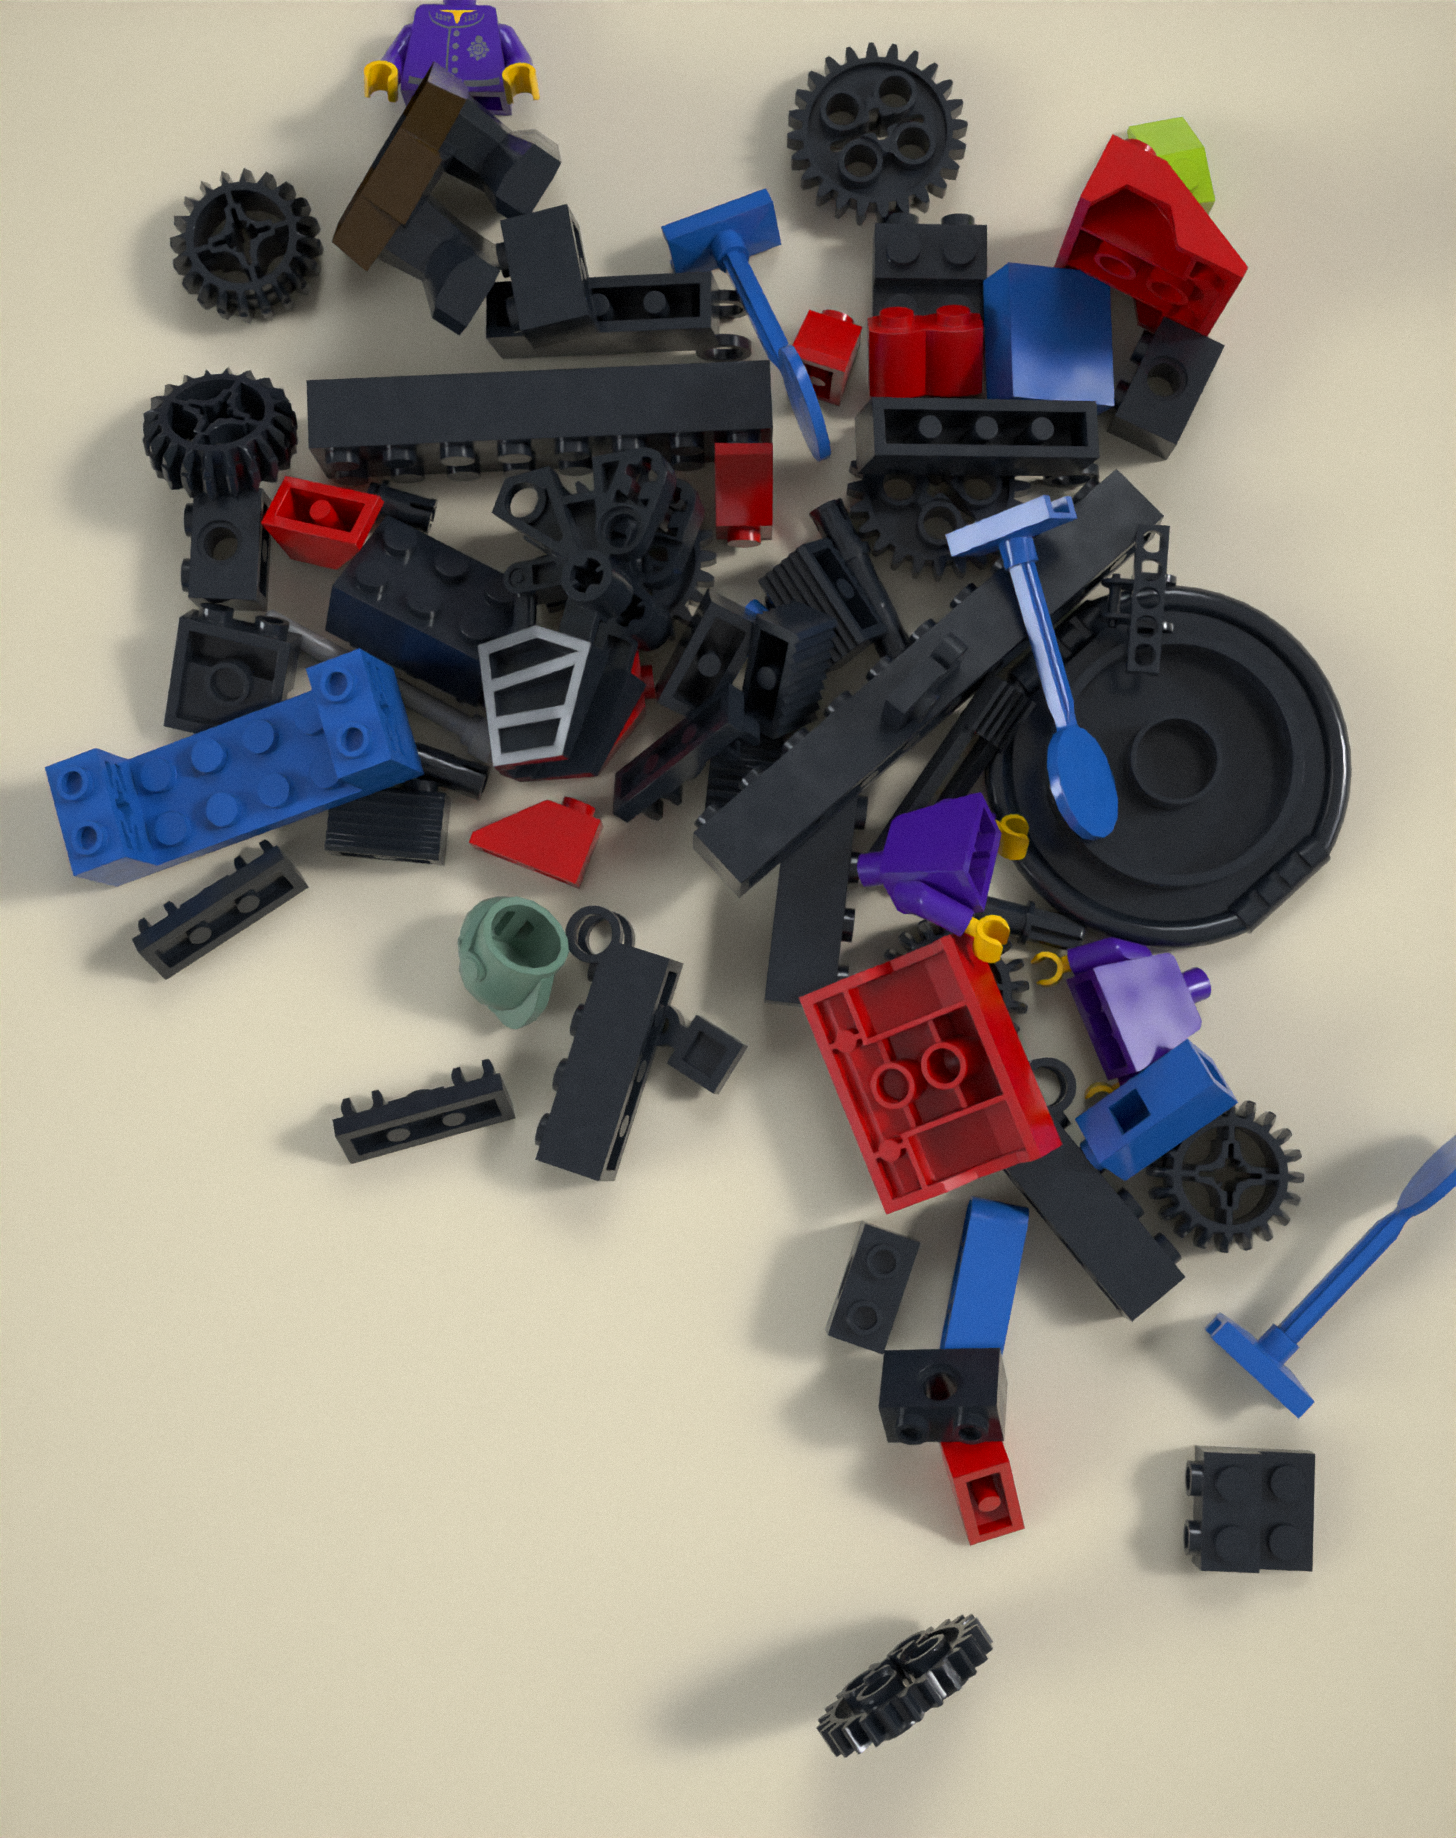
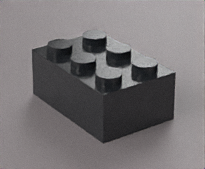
(421, 607)

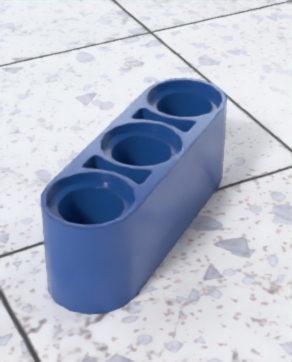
(985, 1275)

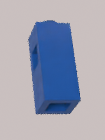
(1154, 1111)

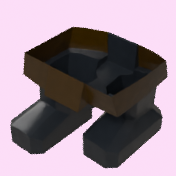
(410, 229)

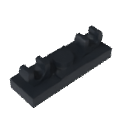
(683, 755)
(219, 911)
(423, 1115)

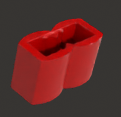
(925, 353)

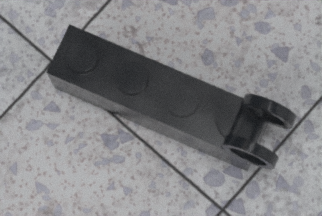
(637, 317)
(979, 438)
(812, 911)
(610, 1049)
(1092, 1218)

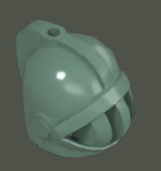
(511, 956)

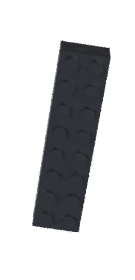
(533, 419)

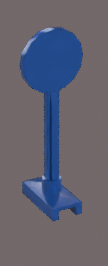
(725, 240)
(1075, 761)
(1269, 1353)

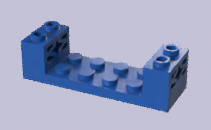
(238, 777)

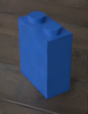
(1048, 335)

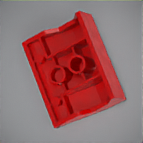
(1151, 240)
(930, 1072)

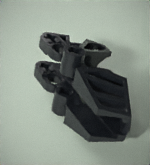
(559, 695)

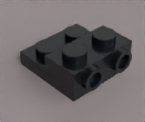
(929, 264)
(228, 667)
(1250, 1509)

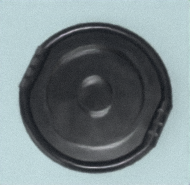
(1219, 765)

